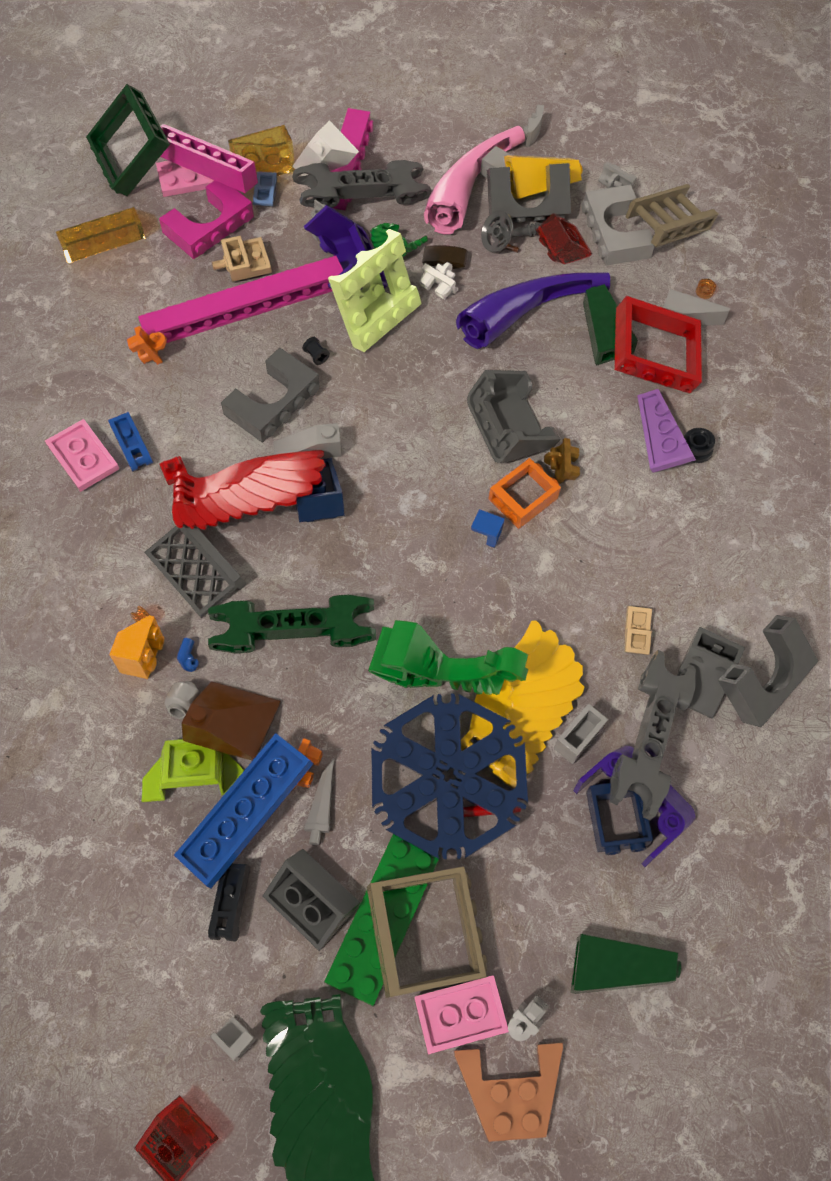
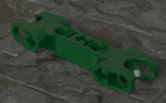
(248, 625)

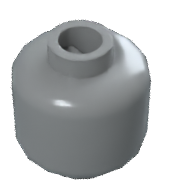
(180, 698)

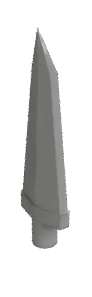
(320, 810)

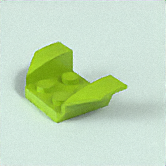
(187, 766)

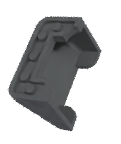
(505, 416)

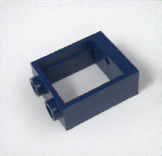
(601, 793)

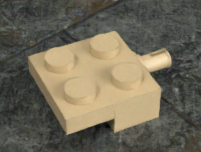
(243, 258)

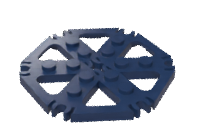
(449, 799)

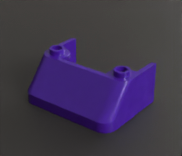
(341, 238)
(674, 810)

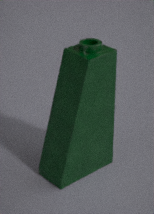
(601, 323)
(616, 965)

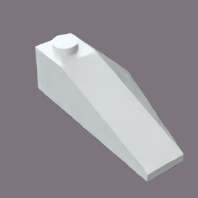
(327, 147)

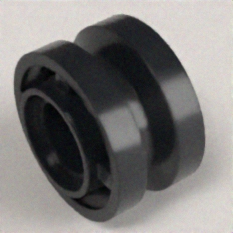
(701, 444)

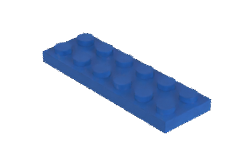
(243, 810)

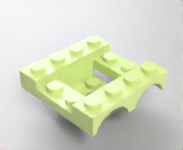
(371, 310)

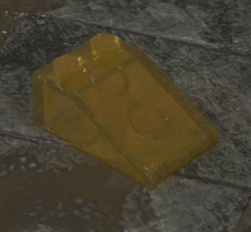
(268, 149)

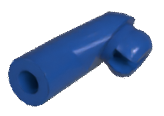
(185, 657)

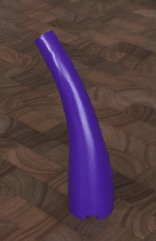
(499, 310)

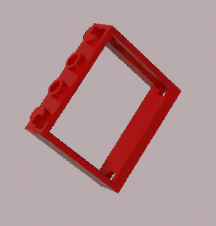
(666, 320)

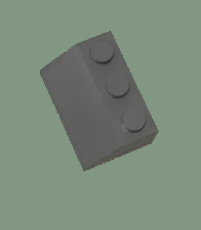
(310, 899)

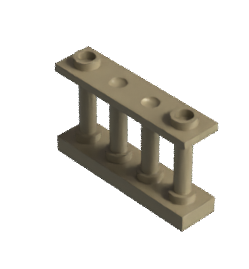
(673, 229)

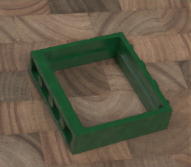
(127, 101)

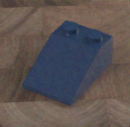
(325, 499)

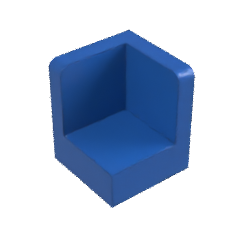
(488, 525)

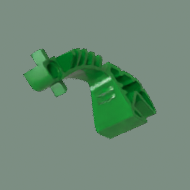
(413, 660)

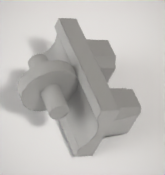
(613, 176)
(527, 1019)

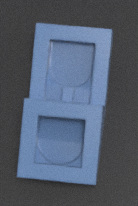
(265, 189)

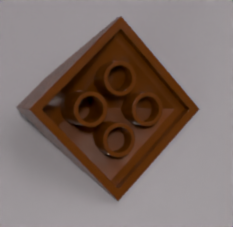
(229, 720)

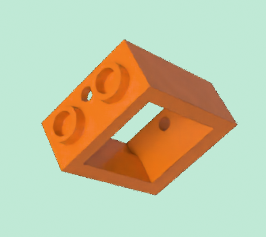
(510, 507)

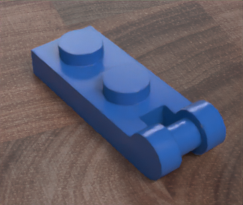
(130, 440)

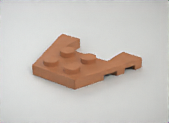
(512, 1106)

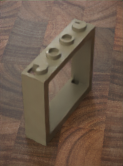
(471, 933)

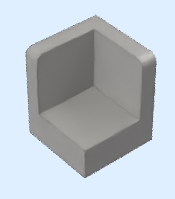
(233, 1039)

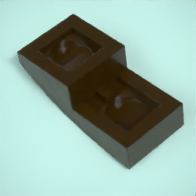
(442, 253)

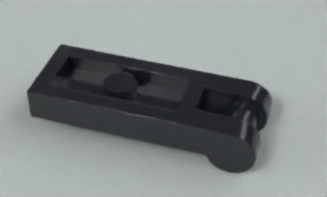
(229, 903)

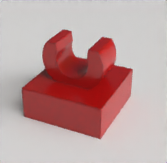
(172, 466)

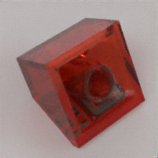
(562, 240)
(176, 1141)

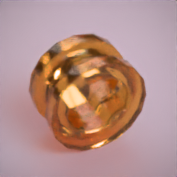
(704, 292)
(140, 614)

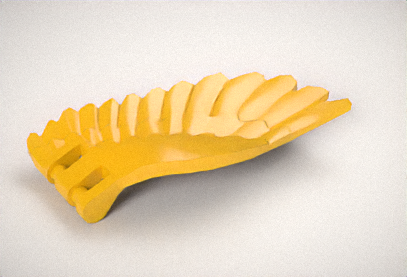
(531, 704)

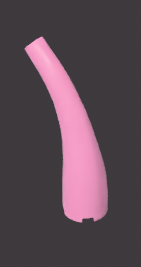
(451, 195)

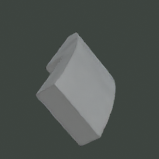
(534, 125)

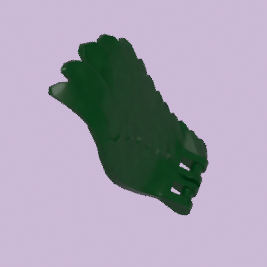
(319, 1093)

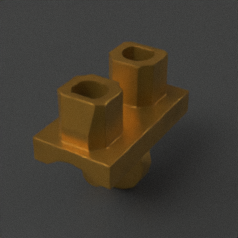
(560, 460)

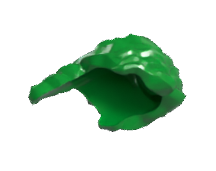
(379, 237)

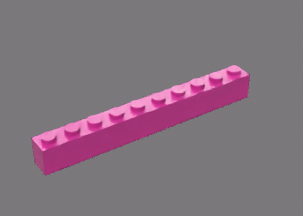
(242, 301)

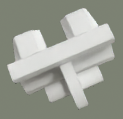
(440, 275)

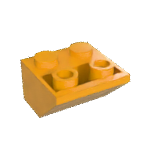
(137, 648)

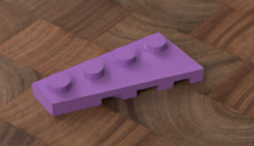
(662, 435)

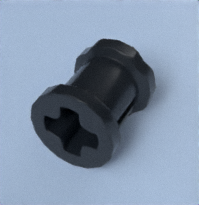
(315, 350)

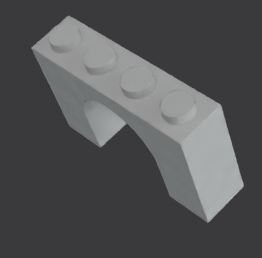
(613, 245)

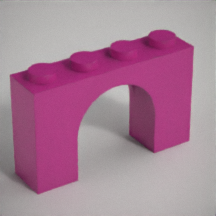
(198, 237)

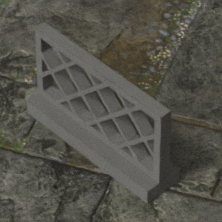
(213, 558)

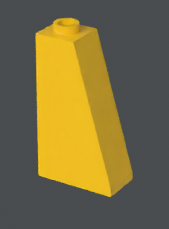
(529, 173)

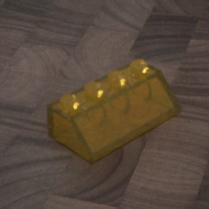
(100, 234)

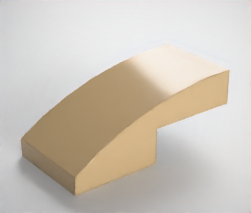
(638, 630)

